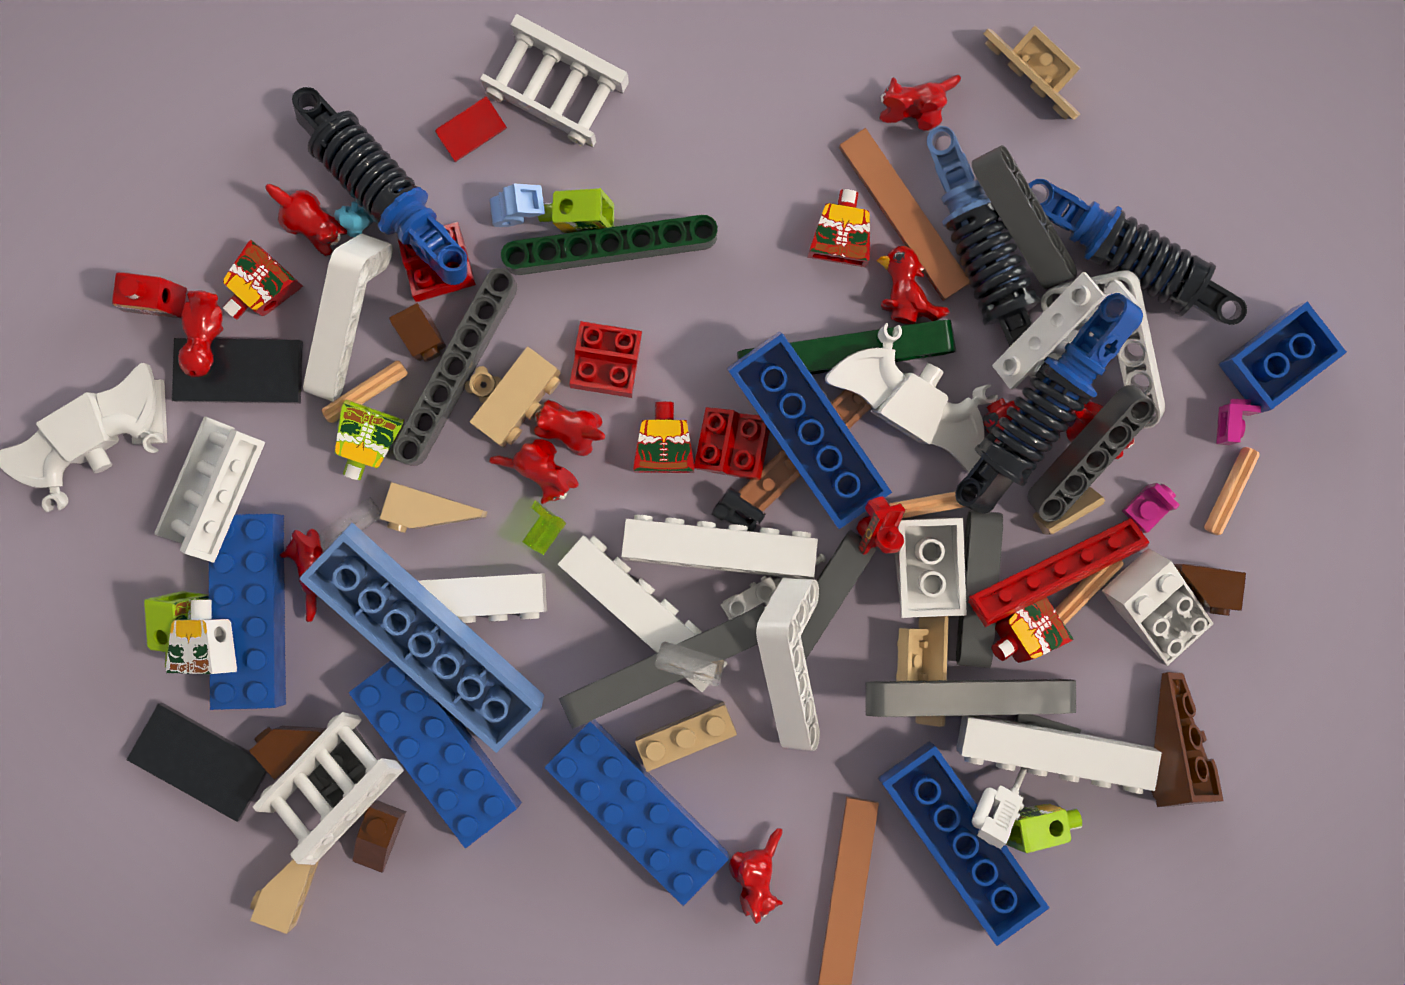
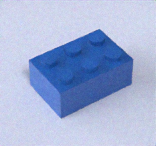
(1282, 357)

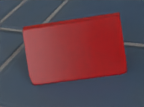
(470, 129)

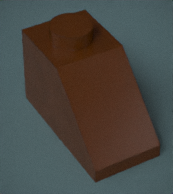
(418, 332)
(1215, 587)
(282, 747)
(377, 835)

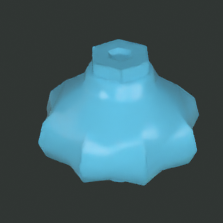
(353, 219)

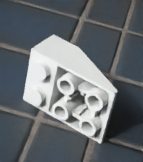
(1158, 605)

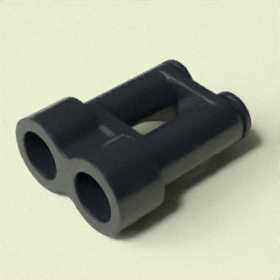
(731, 502)

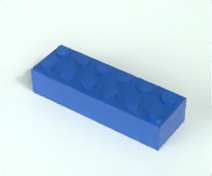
(808, 429)
(250, 592)
(436, 753)
(638, 811)
(942, 818)

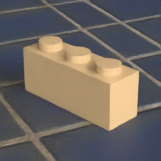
(516, 397)
(685, 736)

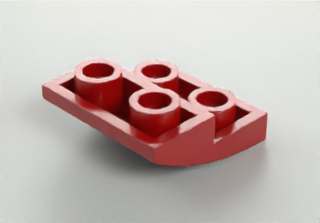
(423, 279)
(606, 359)
(732, 444)

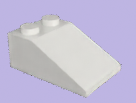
(931, 568)

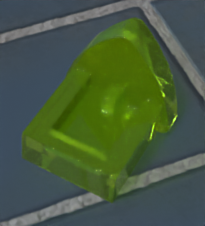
(544, 530)

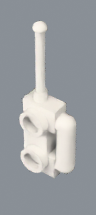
(755, 595)
(1005, 807)

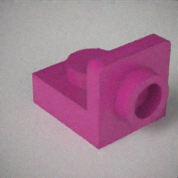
(1230, 422)
(1151, 506)

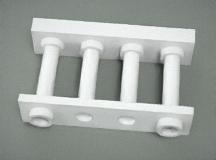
(581, 64)
(1055, 329)
(209, 489)
(356, 799)

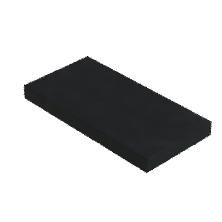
(243, 372)
(198, 762)

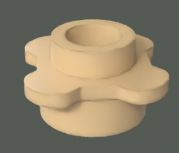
(474, 385)

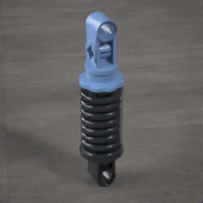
(981, 243)

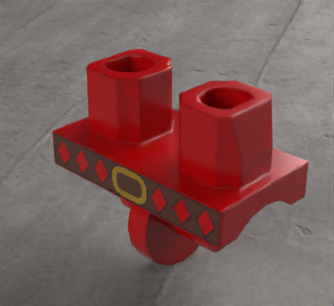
(881, 526)

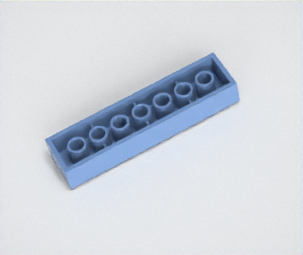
(423, 637)

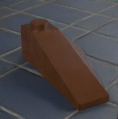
(1184, 770)

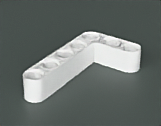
(339, 312)
(1129, 364)
(785, 662)

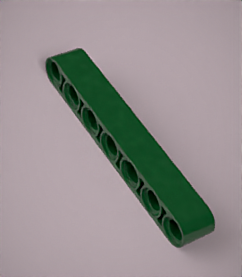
(595, 238)
(915, 342)

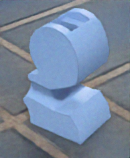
(515, 204)

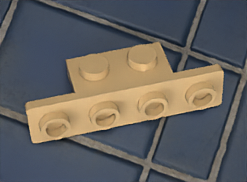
(1042, 63)
(924, 656)

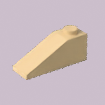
(418, 509)
(283, 897)

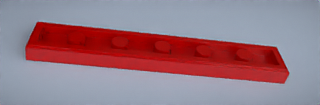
(1058, 572)

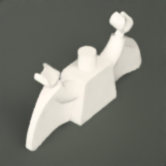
(913, 401)
(83, 433)

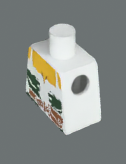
(201, 643)

